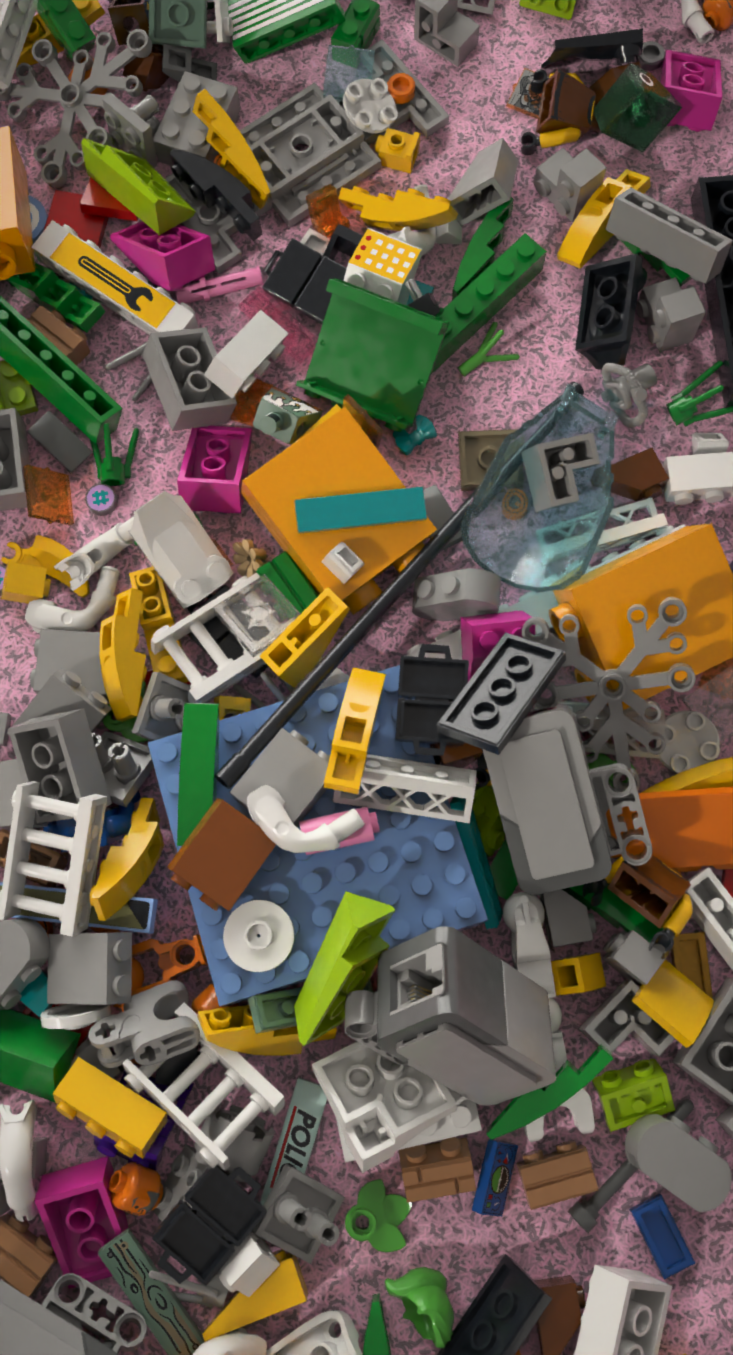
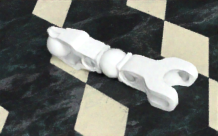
(532, 958)

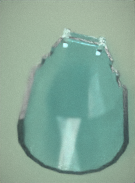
(552, 545)

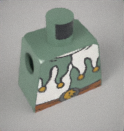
(282, 415)

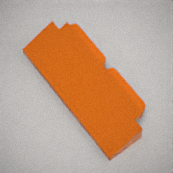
(685, 827)

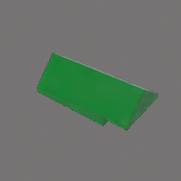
(32, 1055)

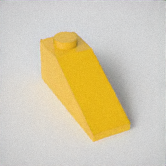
(306, 638)
(277, 1293)

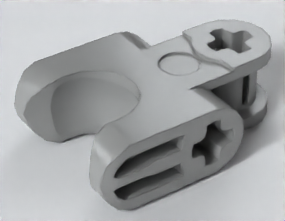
(145, 1028)

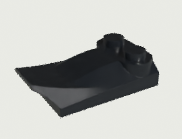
(618, 46)
(609, 309)

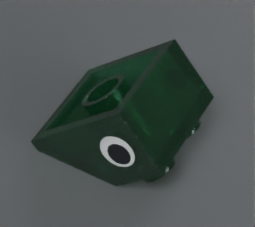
(636, 108)

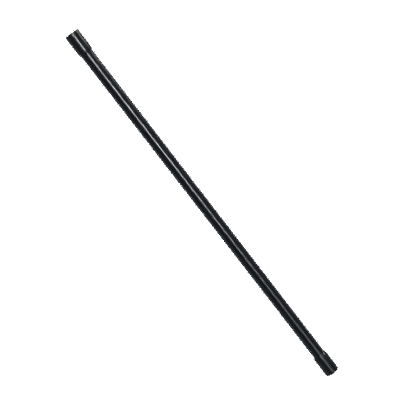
(241, 760)

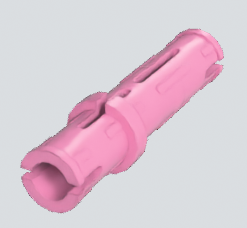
(252, 276)

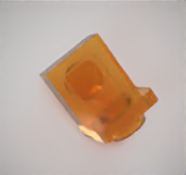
(325, 210)
(248, 402)

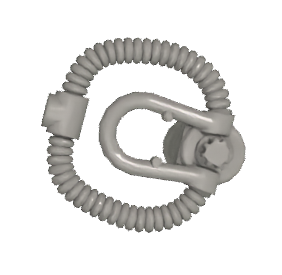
(631, 384)

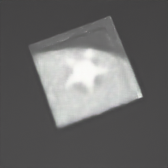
(257, 615)

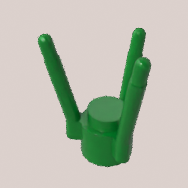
(683, 408)
(112, 470)

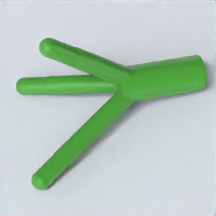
(480, 357)

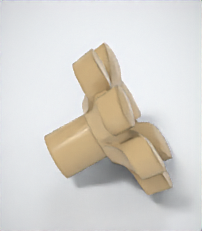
(248, 557)

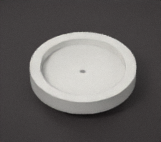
(261, 952)
(73, 1016)

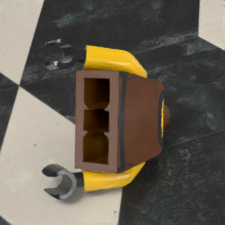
(564, 110)
(652, 891)

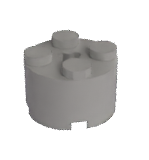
(247, 1149)

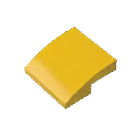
(675, 1003)

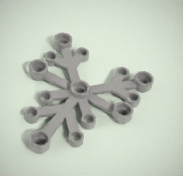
(100, 77)
(618, 724)

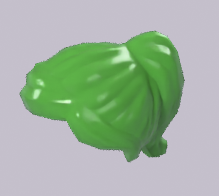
(425, 1303)

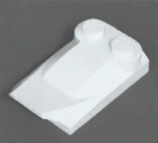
(179, 548)

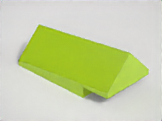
(136, 186)
(342, 964)

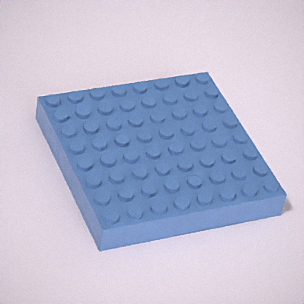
(411, 864)

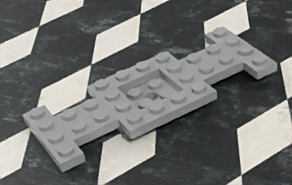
(329, 134)

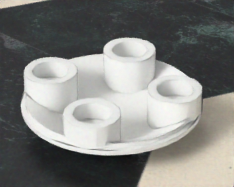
(370, 105)
(689, 741)

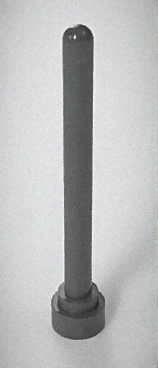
(587, 1211)

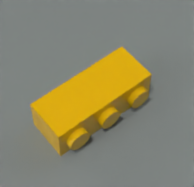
(109, 1108)

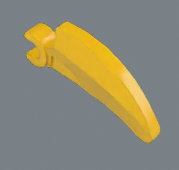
(46, 554)

